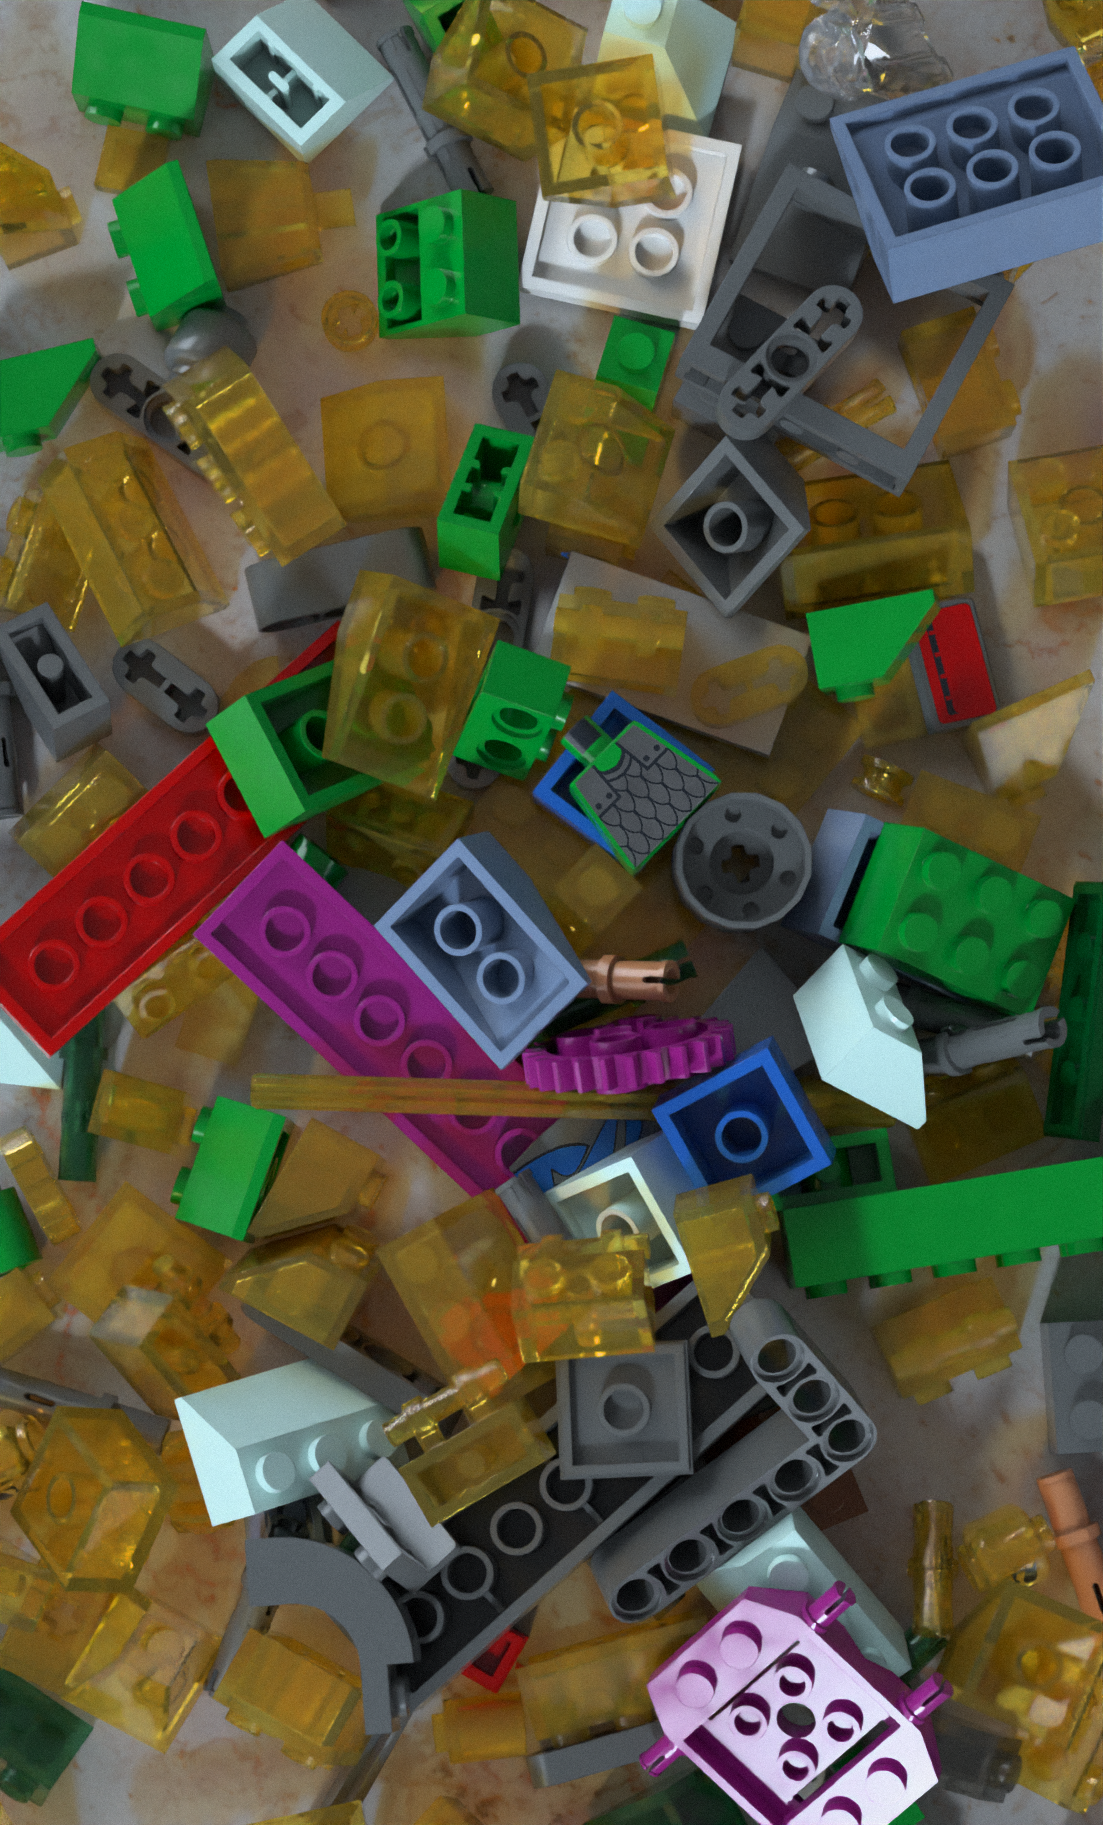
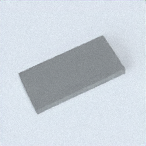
(707, 643)

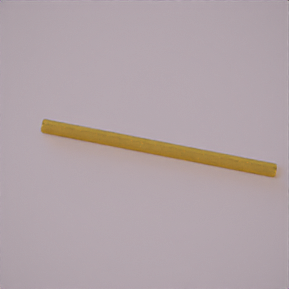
(502, 1099)

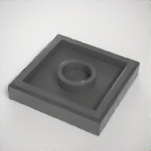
(626, 1414)

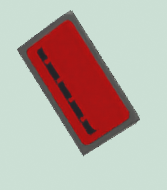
(954, 670)

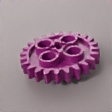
(629, 1054)

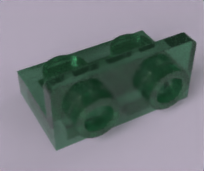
(35, 1740)

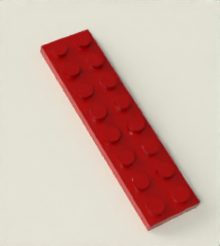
(134, 891)

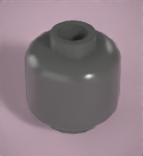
(204, 333)

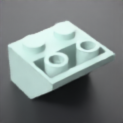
(300, 75)

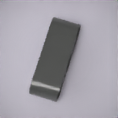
(322, 579)

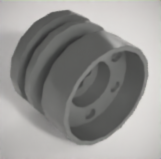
(761, 831)

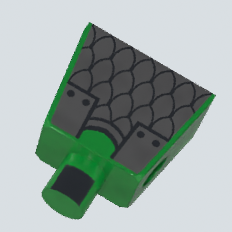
(635, 788)

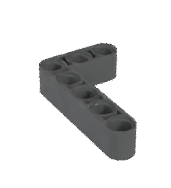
(751, 1483)

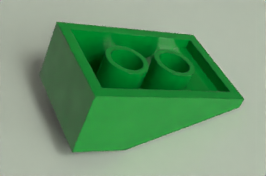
(276, 750)

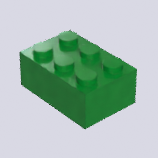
(957, 919)

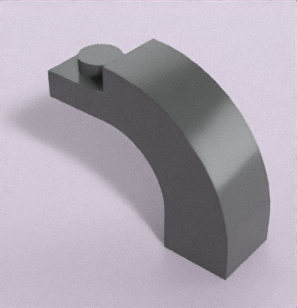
(370, 1610)

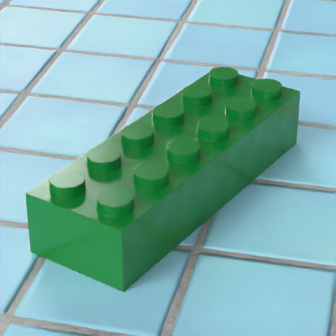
(944, 1227)

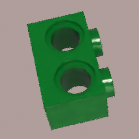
(515, 711)

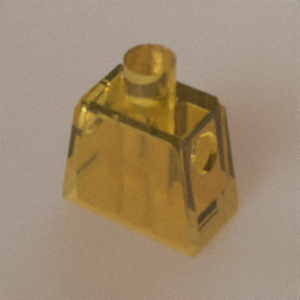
(271, 218)

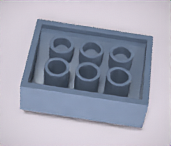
(977, 173)

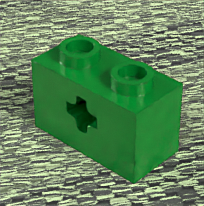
(481, 506)

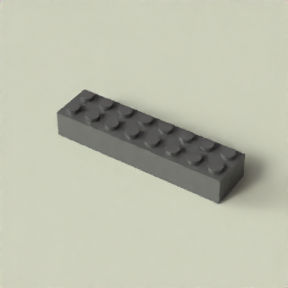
(544, 1528)

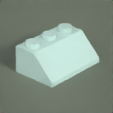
(274, 1430)
(802, 1559)

